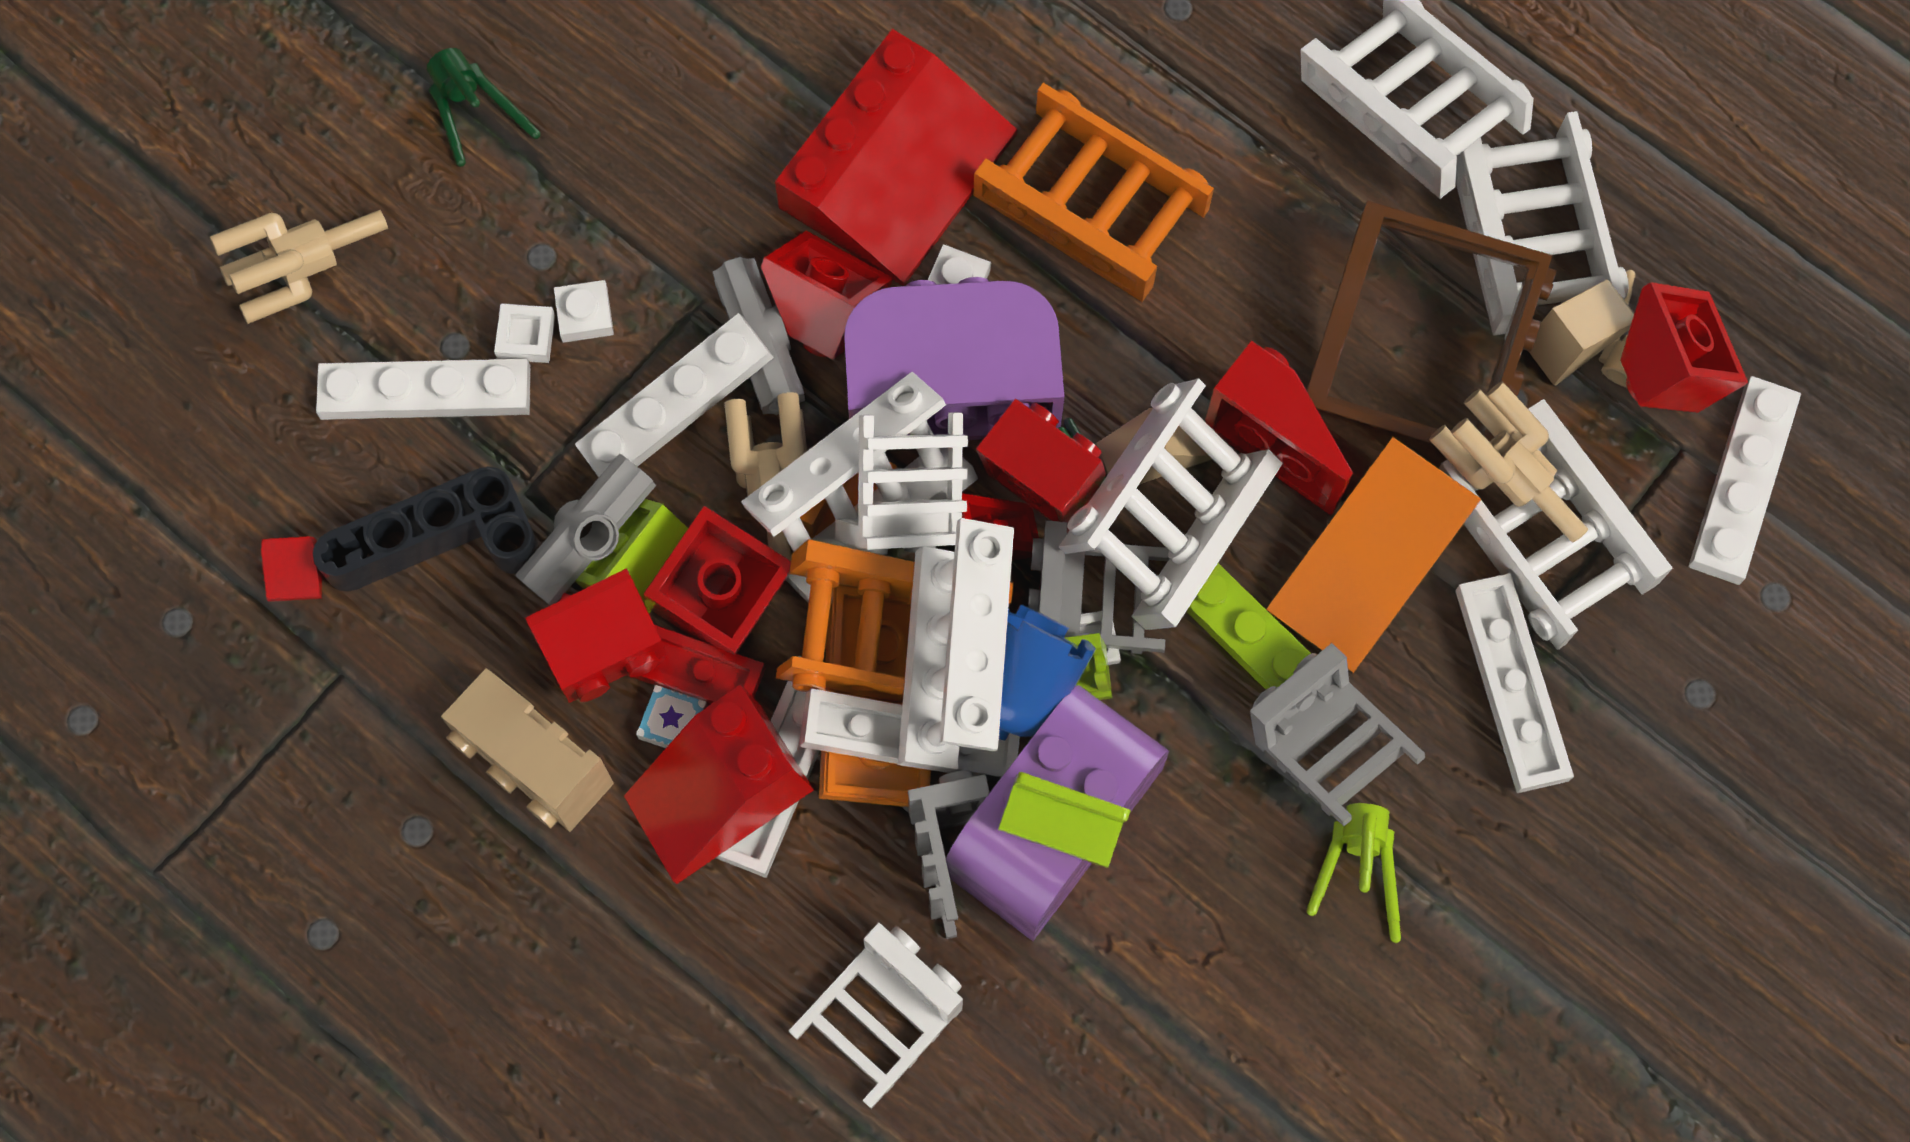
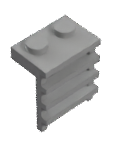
(1062, 588)
(1307, 710)
(940, 808)

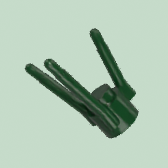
(458, 81)

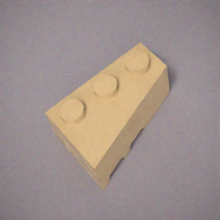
(526, 751)

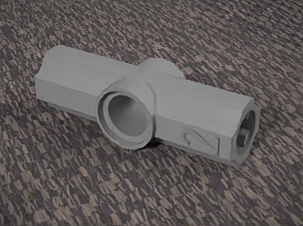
(744, 293)
(605, 504)

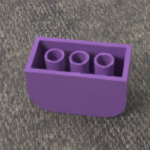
(966, 341)
(1076, 747)

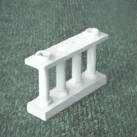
(1400, 130)
(1486, 207)
(836, 460)
(1603, 513)
(1218, 514)
(956, 647)

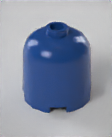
(1037, 670)

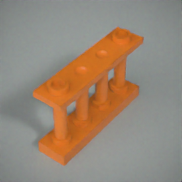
(1089, 238)
(876, 579)

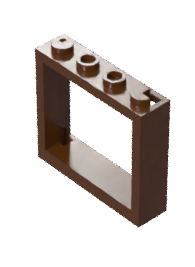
(1519, 335)

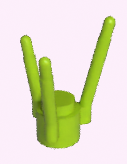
(1365, 837)

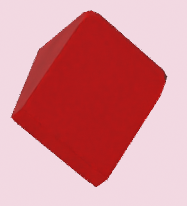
(290, 569)

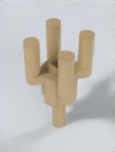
(290, 255)
(1510, 457)
(762, 462)

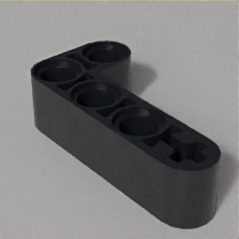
(425, 541)

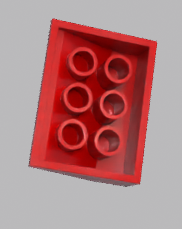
(893, 158)

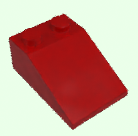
(1267, 407)
(715, 784)

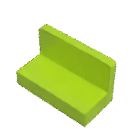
(642, 547)
(1063, 819)

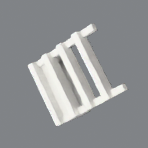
(906, 522)
(917, 992)

